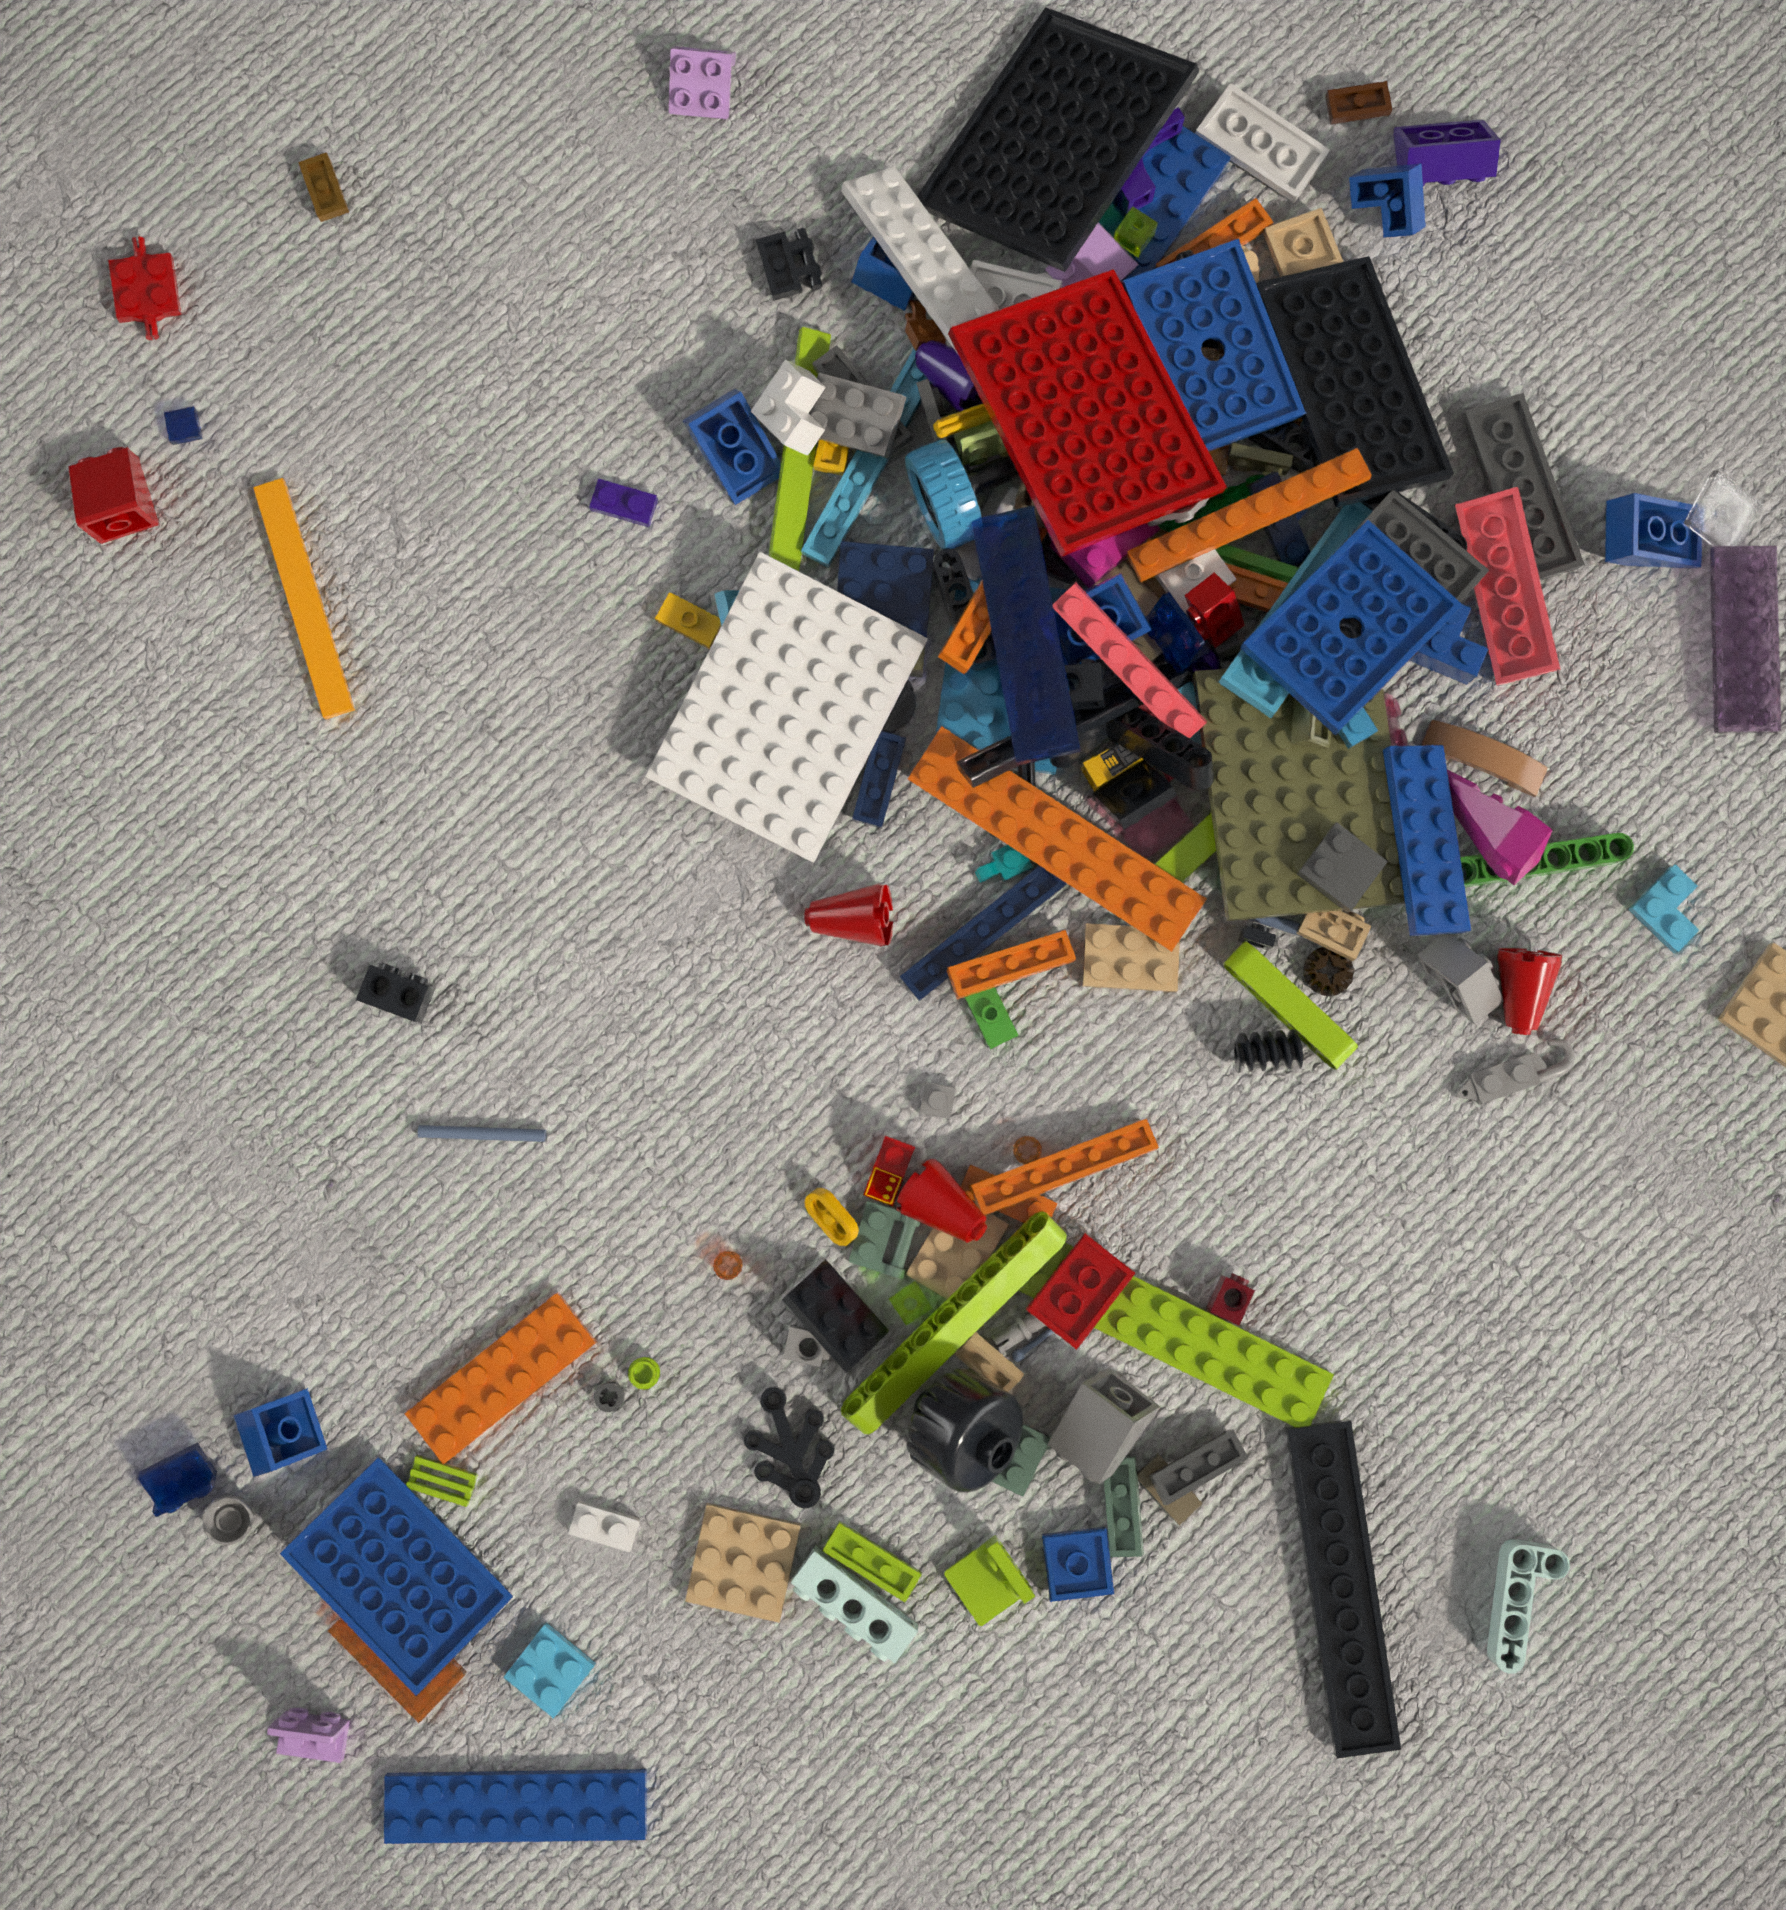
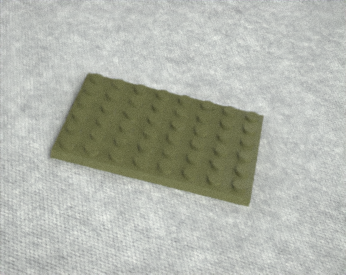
(1281, 800)

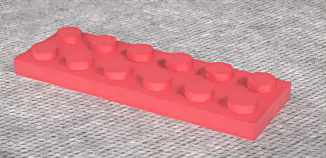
(1511, 591)

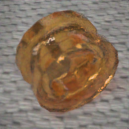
(1022, 1141)
(736, 1270)

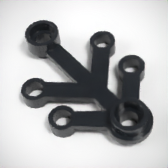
(791, 1452)

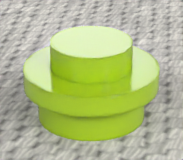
(644, 1373)

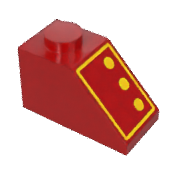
(889, 1171)

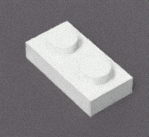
(604, 1526)

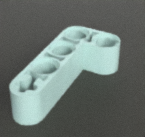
(1521, 1604)

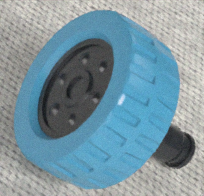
(949, 492)

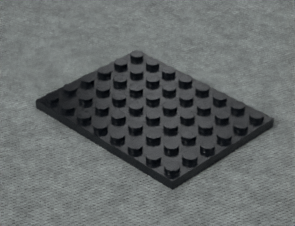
(1056, 137)

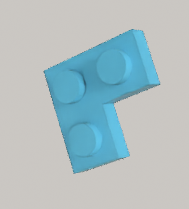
(1659, 909)

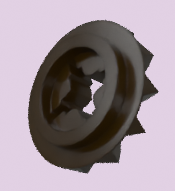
(1319, 982)

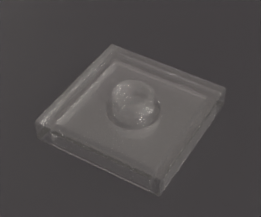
(1723, 511)

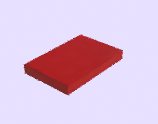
(1080, 1291)

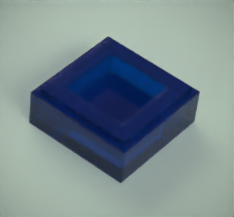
(183, 425)

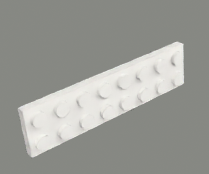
(918, 249)

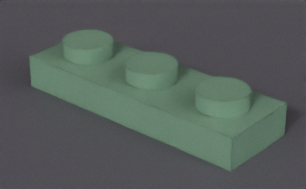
(1124, 1511)

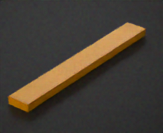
(304, 598)

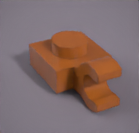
(921, 329)

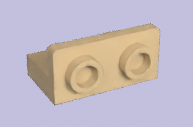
(1336, 931)

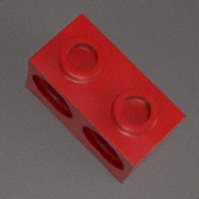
(1214, 610)

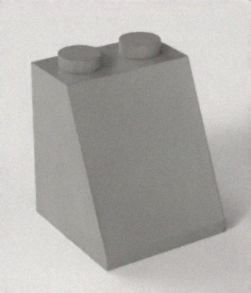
(1102, 1425)

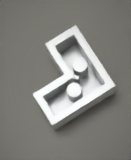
(787, 405)

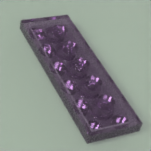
(1745, 639)

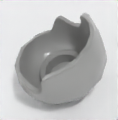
(227, 1519)

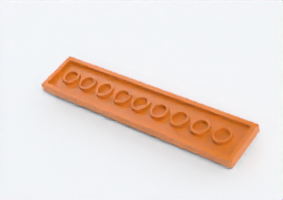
(1061, 842)

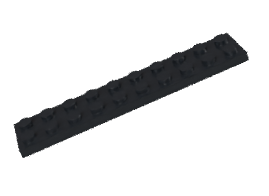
(1343, 1589)

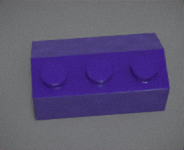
(1449, 150)

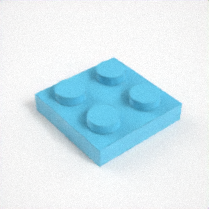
(549, 1670)

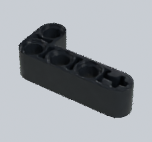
(956, 608)

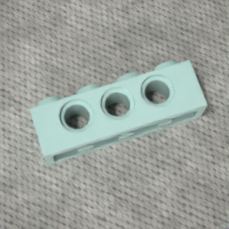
(884, 1645)

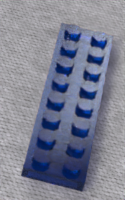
(1026, 636)

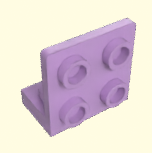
(700, 82)
(311, 1735)

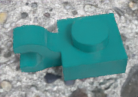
(1005, 862)

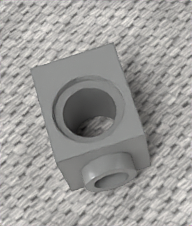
(793, 1351)

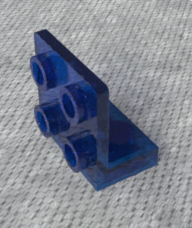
(1175, 634)

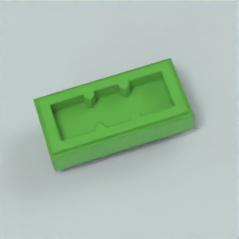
(991, 1017)

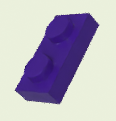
(623, 503)

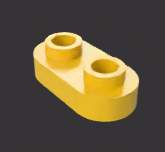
(831, 1216)

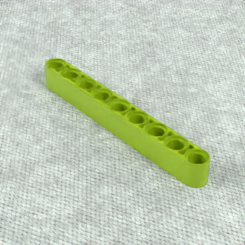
(953, 1323)

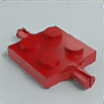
(144, 288)

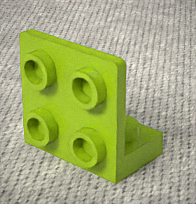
(988, 1581)

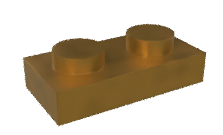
(323, 187)

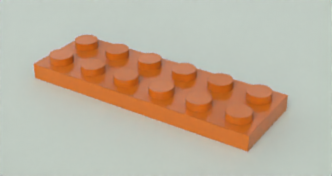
(500, 1378)

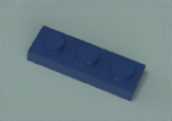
(1286, 534)
(879, 780)

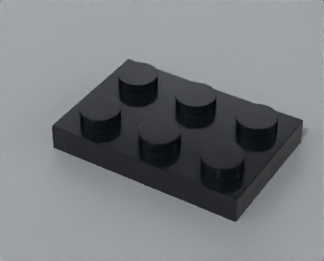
(835, 1315)

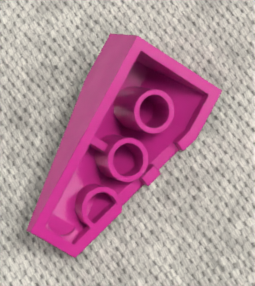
(1505, 836)

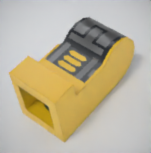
(1108, 766)

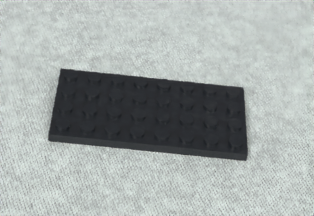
(1355, 377)

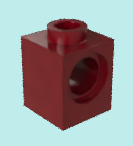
(1217, 1304)

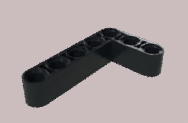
(1152, 742)

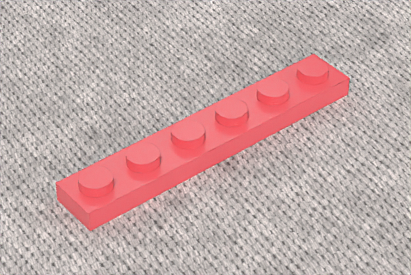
(1128, 661)

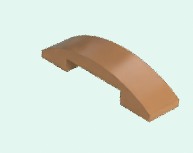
(1487, 756)

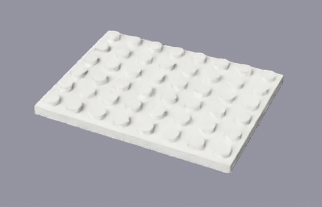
(786, 707)

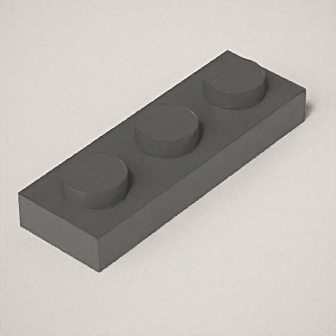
(1198, 1467)

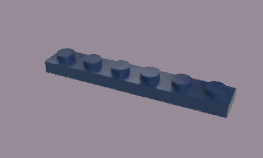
(982, 931)

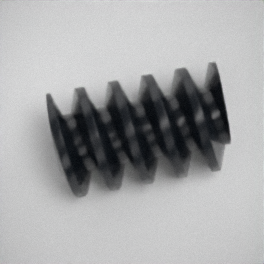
(1268, 1050)

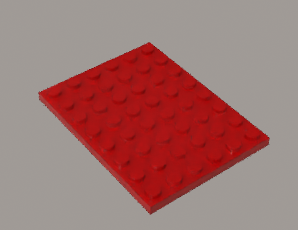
(1087, 411)

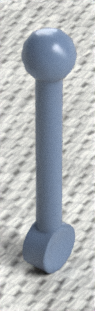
(1018, 1355)

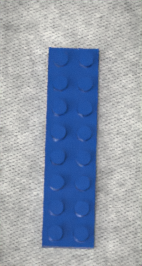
(515, 1806)

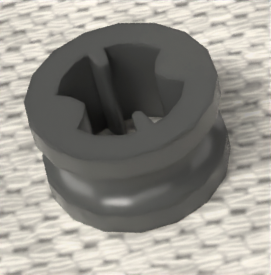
(611, 1386)

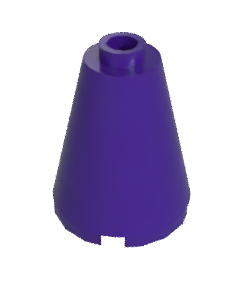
(947, 373)

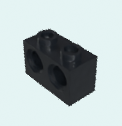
(394, 998)

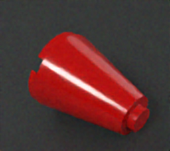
(854, 915)
(1526, 985)
(941, 1203)

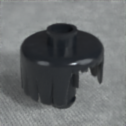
(965, 1430)

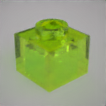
(1132, 239)
(910, 1290)

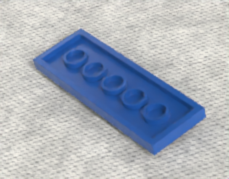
(1426, 840)

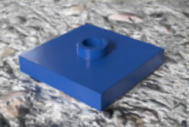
(1078, 1564)

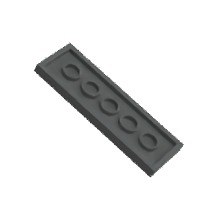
(1514, 457)

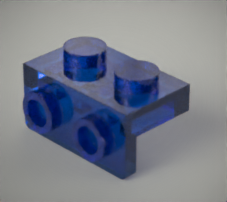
(178, 1479)

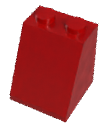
(111, 495)

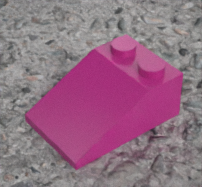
(1100, 558)

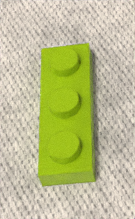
(872, 1561)

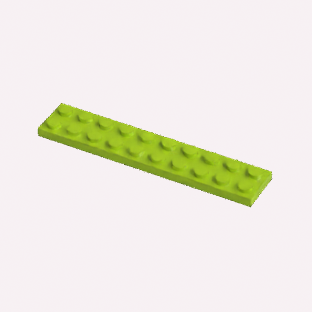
(1207, 1348)

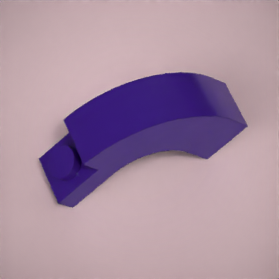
(1139, 187)

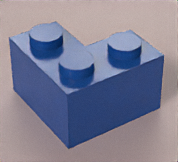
(1397, 192)
(1450, 653)

